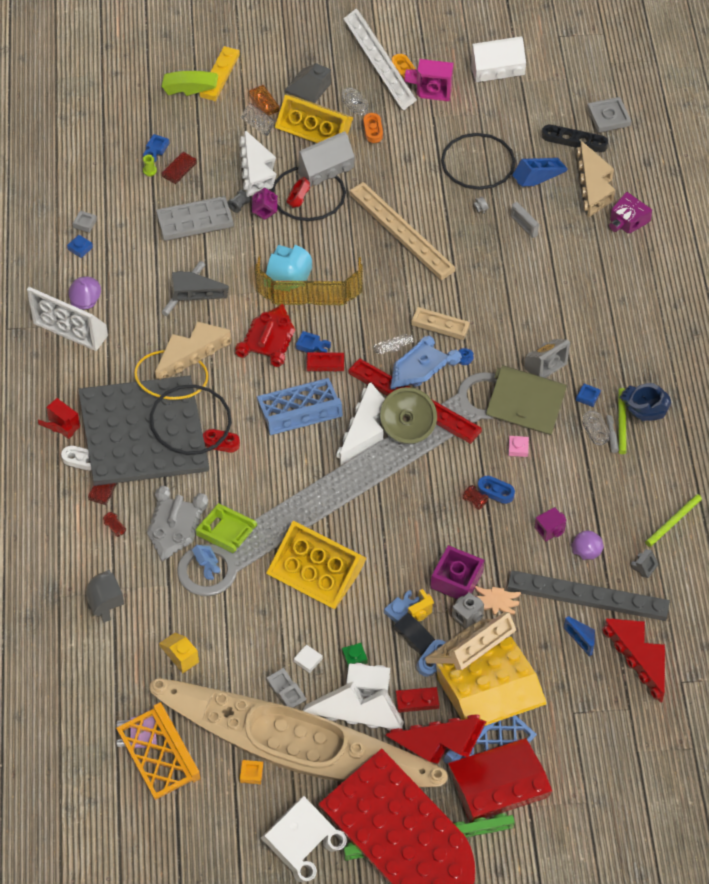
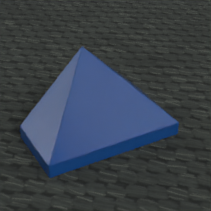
(581, 634)

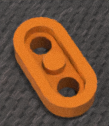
(373, 127)

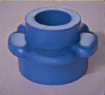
(466, 360)

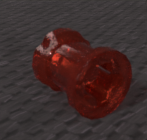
(475, 497)

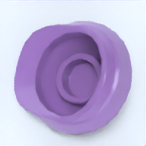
(84, 292)

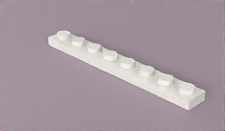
(380, 59)

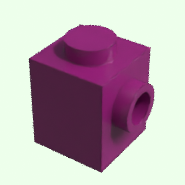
(550, 524)

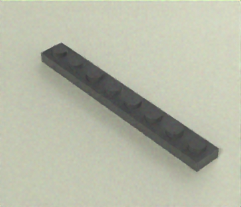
(588, 595)

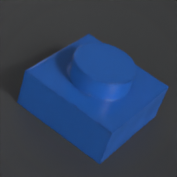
(80, 246)

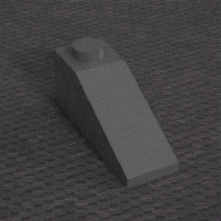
(196, 287)

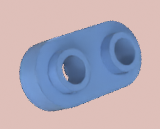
(421, 665)

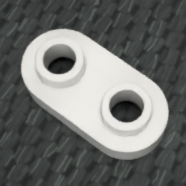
(81, 457)

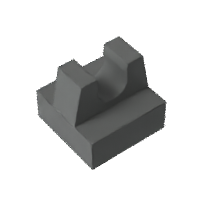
(645, 564)

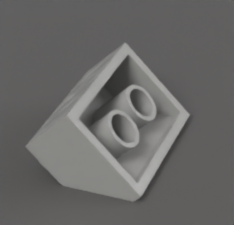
(326, 159)

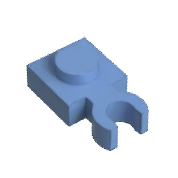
(399, 607)

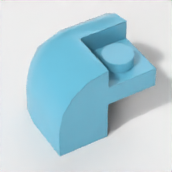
(289, 264)

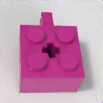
(432, 79)

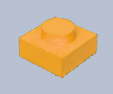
(251, 772)

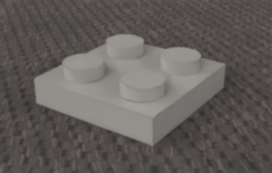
(609, 114)

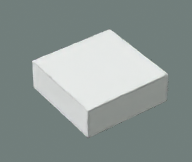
(308, 658)

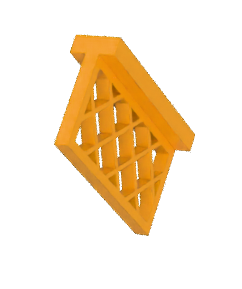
(176, 747)

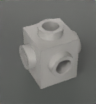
(468, 610)

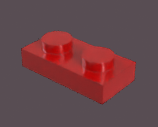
(417, 699)

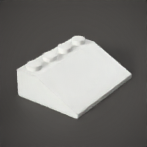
(66, 320)

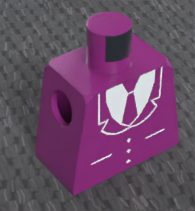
(629, 214)

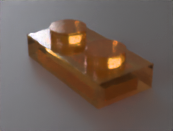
(264, 100)

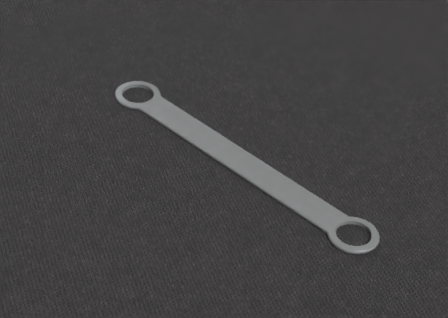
(332, 492)

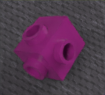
(264, 203)

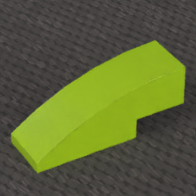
(189, 82)

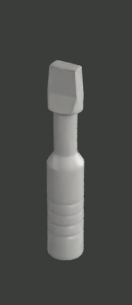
(613, 438)

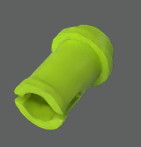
(149, 166)

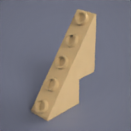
(595, 179)
(184, 351)

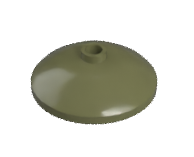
(416, 407)

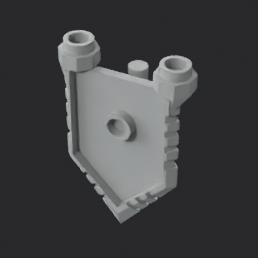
(174, 521)

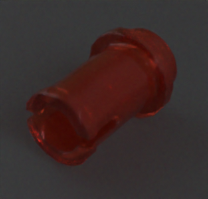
(115, 525)

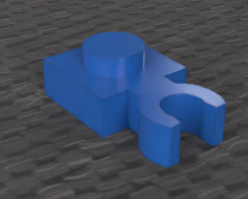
(156, 145)
(310, 343)

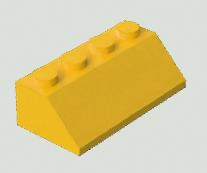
(311, 120)

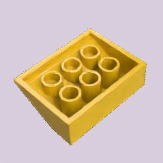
(315, 565)

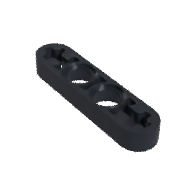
(575, 136)

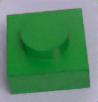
(354, 654)

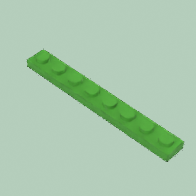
(478, 827)

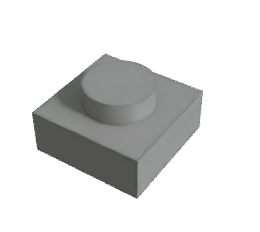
(84, 221)

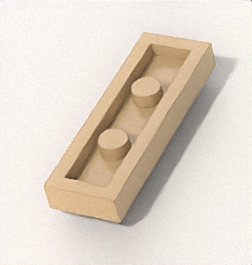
(440, 323)

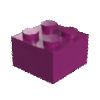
(457, 573)

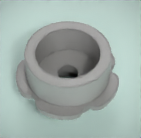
(481, 205)

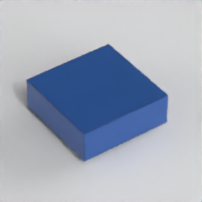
(588, 395)

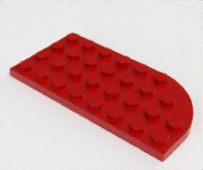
(399, 826)

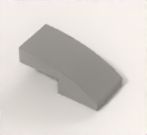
(285, 689)

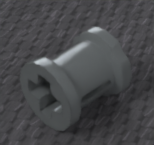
(238, 201)

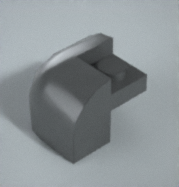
(103, 594)

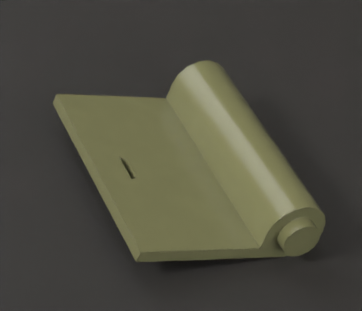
(526, 399)

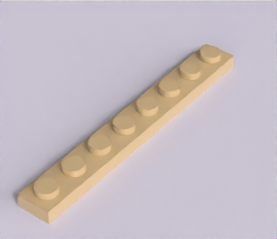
(402, 231)

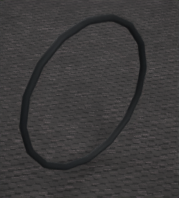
(471, 186)
(312, 218)
(190, 452)

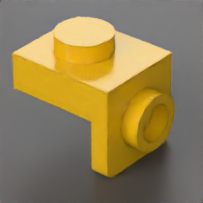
(423, 607)

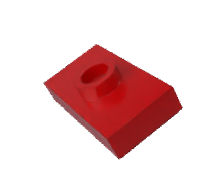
(325, 361)

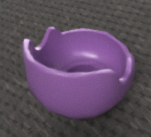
(587, 545)

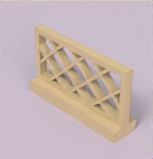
(473, 641)

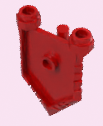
(268, 336)

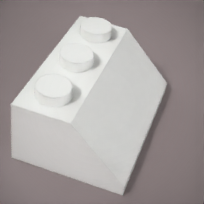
(498, 59)

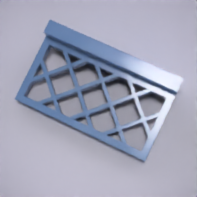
(302, 415)
(453, 756)

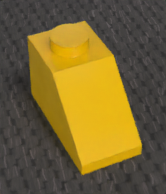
(180, 651)

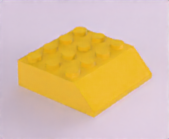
(493, 685)

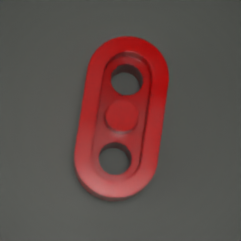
(298, 192)
(225, 446)

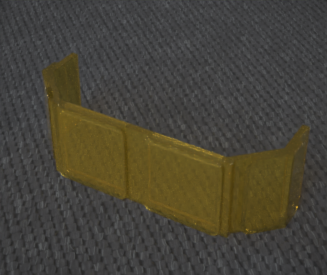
(309, 291)

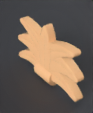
(498, 599)

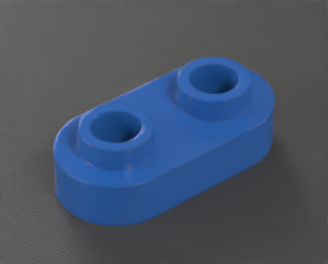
(497, 489)

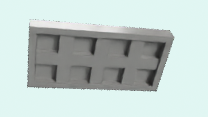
(194, 218)

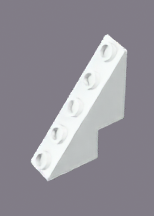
(257, 165)
(363, 427)
(348, 705)

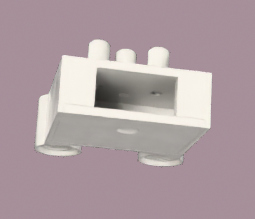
(299, 834)

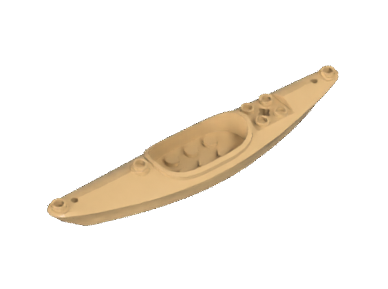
(287, 735)

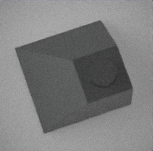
(310, 83)

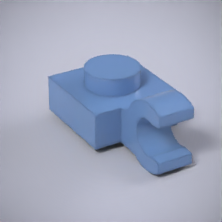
(206, 558)

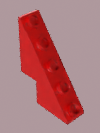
(645, 658)
(433, 740)

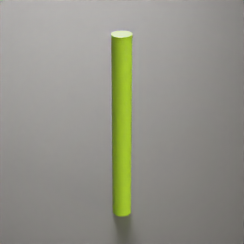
(622, 423)
(673, 520)

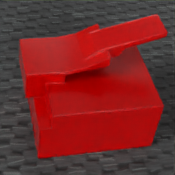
(61, 418)

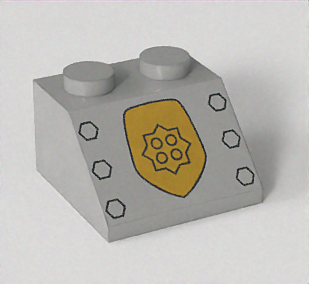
(548, 358)

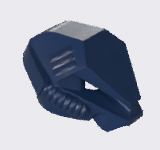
(651, 406)

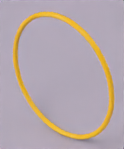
(166, 397)

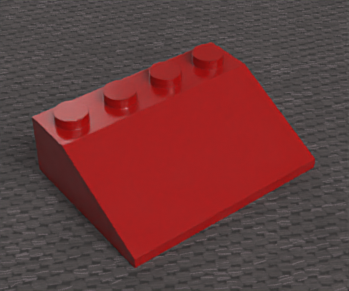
(499, 780)

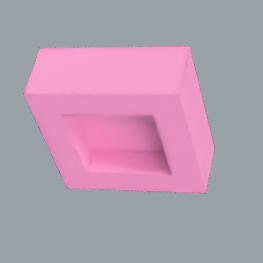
(518, 446)

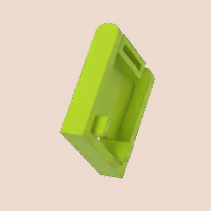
(230, 531)

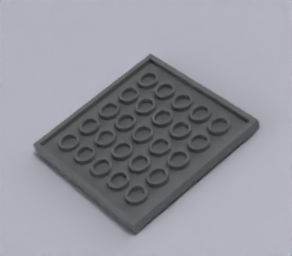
(121, 434)

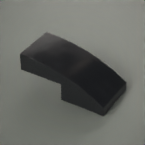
(414, 632)

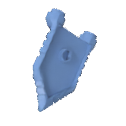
(421, 363)

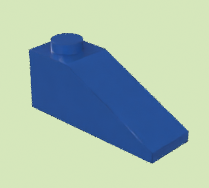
(537, 170)

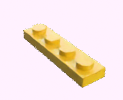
(223, 67)

